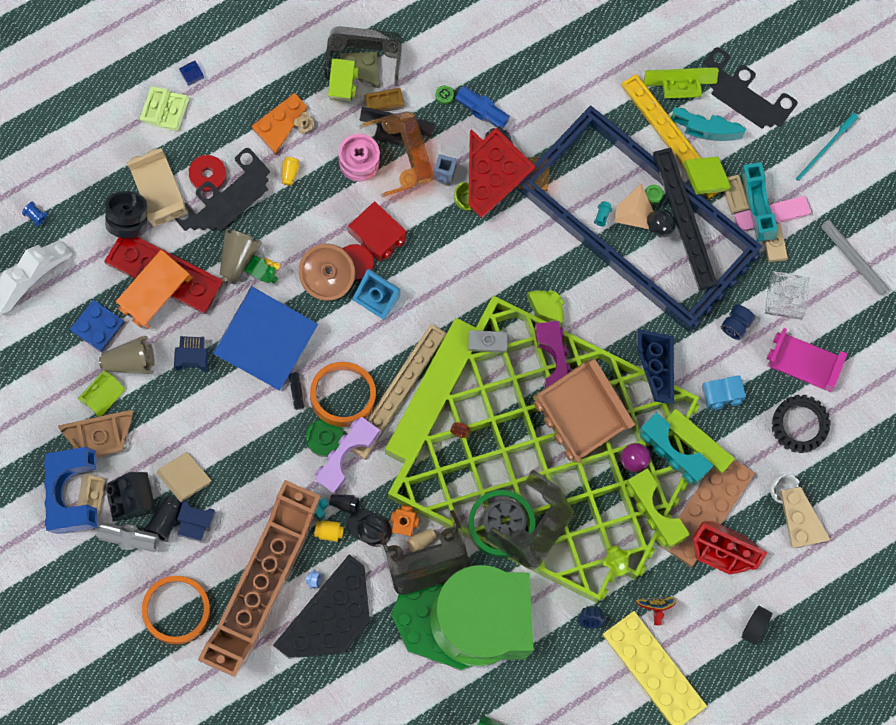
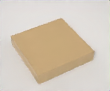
(183, 476)

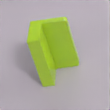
(101, 393)

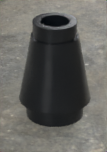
(346, 503)

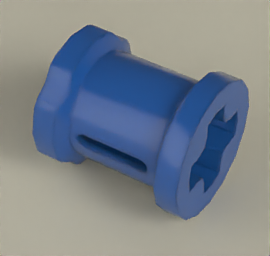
(34, 213)

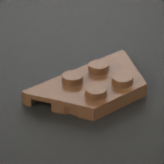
(103, 433)

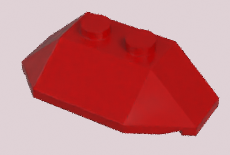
(726, 549)

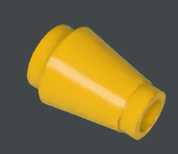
(289, 170)

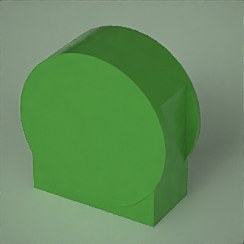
(484, 616)

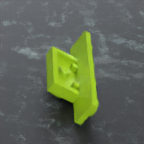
(681, 82)

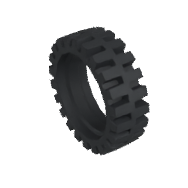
(782, 436)

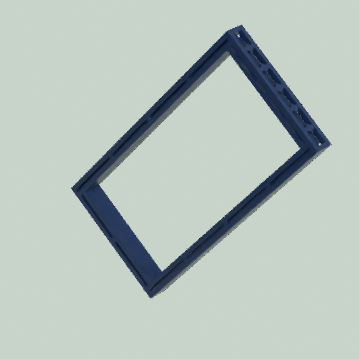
(646, 161)

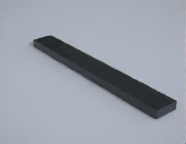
(685, 219)

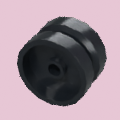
(126, 214)

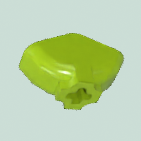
(547, 305)

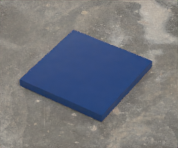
(265, 338)

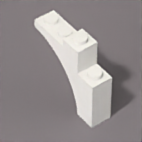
(31, 267)

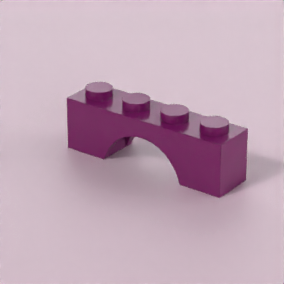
(549, 338)

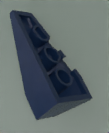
(657, 359)

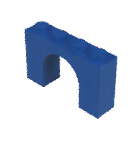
(58, 469)

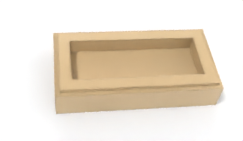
(736, 196)

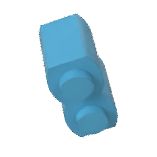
(723, 392)

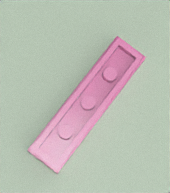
(783, 212)

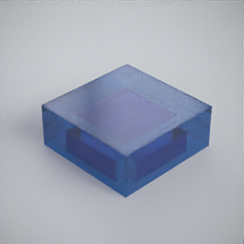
(191, 73)

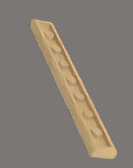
(403, 383)

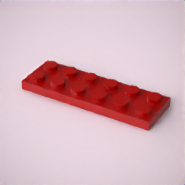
(132, 253)

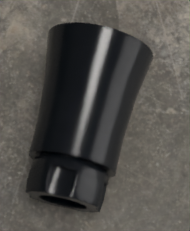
(164, 518)

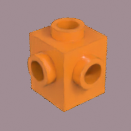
(402, 527)

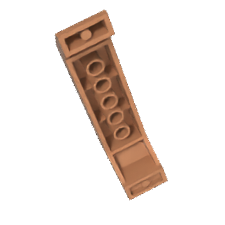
(262, 580)

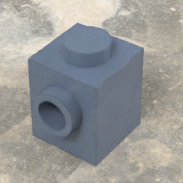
(444, 169)

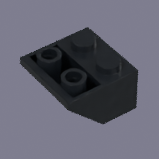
(130, 496)

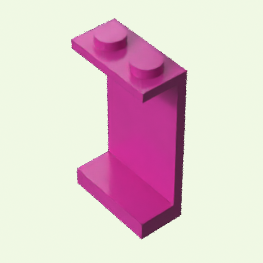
(805, 361)

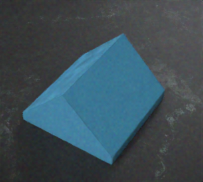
(376, 294)

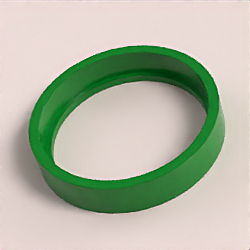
(473, 535)

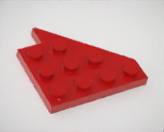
(493, 170)

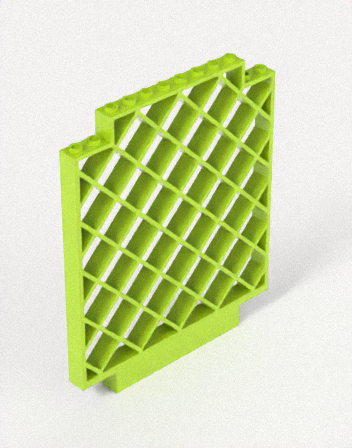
(436, 392)

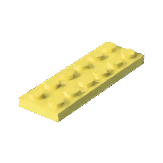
(654, 670)

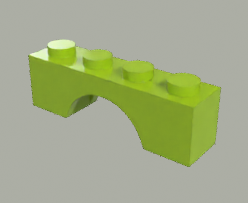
(669, 530)

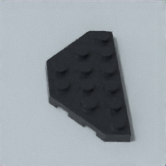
(331, 617)

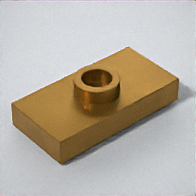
(385, 99)

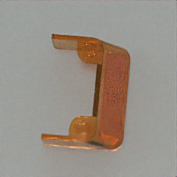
(407, 125)

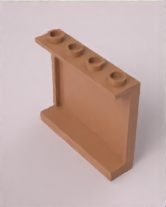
(582, 410)

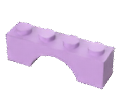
(361, 435)

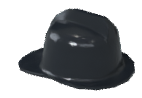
(366, 526)

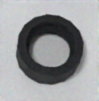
(756, 625)

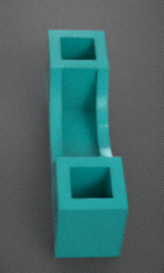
(761, 214)
(691, 467)

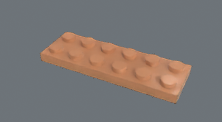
(711, 503)

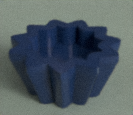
(591, 618)

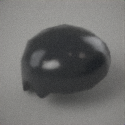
(661, 222)

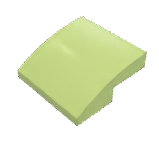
(164, 108)

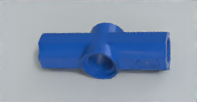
(482, 107)

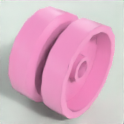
(359, 157)

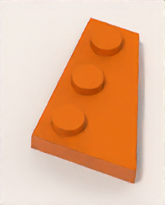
(279, 122)

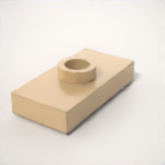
(776, 247)

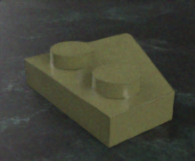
(367, 66)

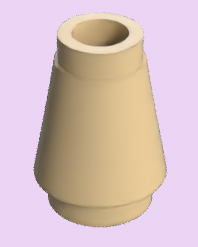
(421, 540)

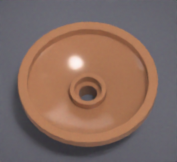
(314, 272)

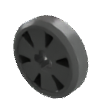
(504, 508)

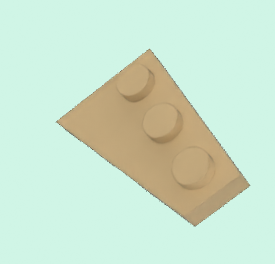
(801, 520)

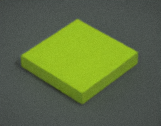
(707, 175)

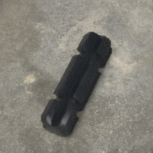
(296, 391)

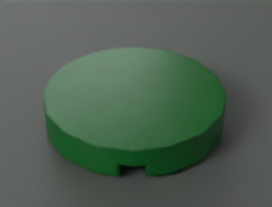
(323, 438)

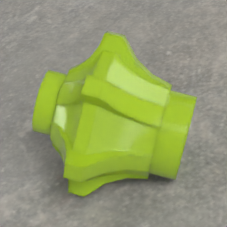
(617, 560)

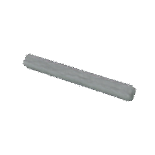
(854, 257)

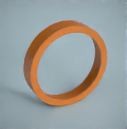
(335, 420)
(181, 639)

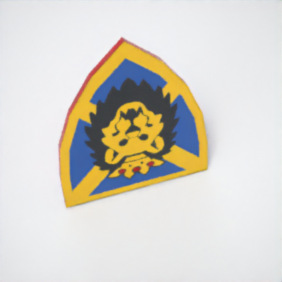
(657, 605)

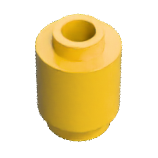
(328, 530)

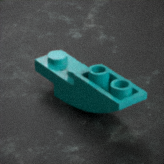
(714, 129)

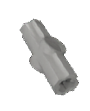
(128, 537)

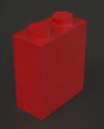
(377, 232)

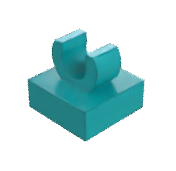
(320, 514)

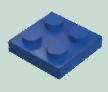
(97, 326)

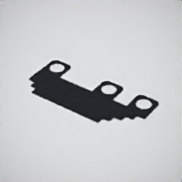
(743, 100)
(226, 206)

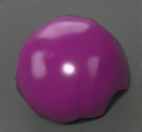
(635, 457)

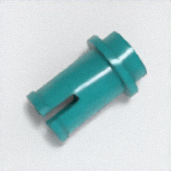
(602, 214)

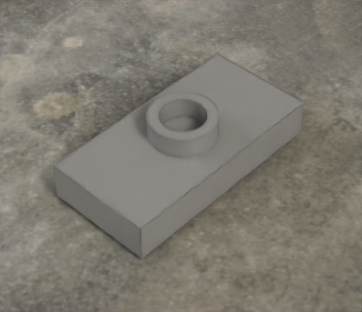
(487, 341)

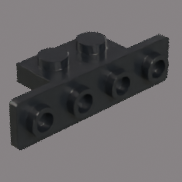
(370, 114)

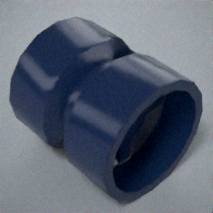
(739, 320)

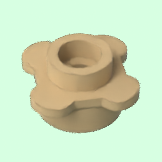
(307, 126)

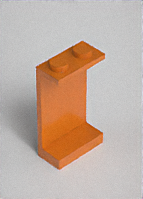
(152, 289)

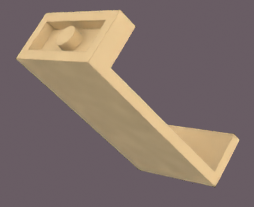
(157, 186)

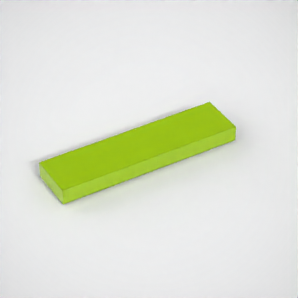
(699, 441)

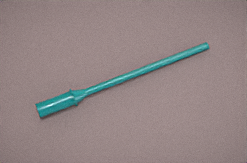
(843, 128)

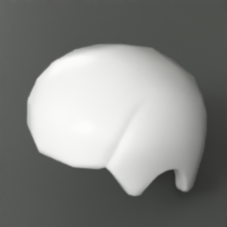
(780, 483)

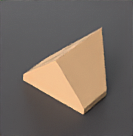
(634, 209)

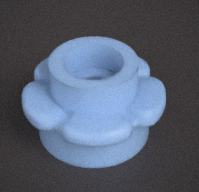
(313, 579)

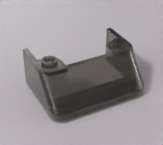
(388, 42)
(533, 548)
(428, 565)

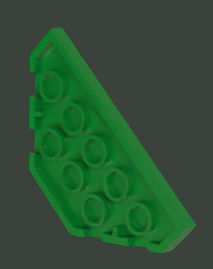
(412, 621)

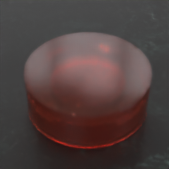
(460, 430)

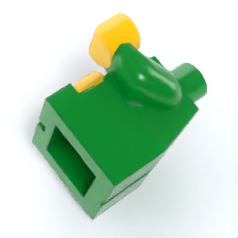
(263, 269)

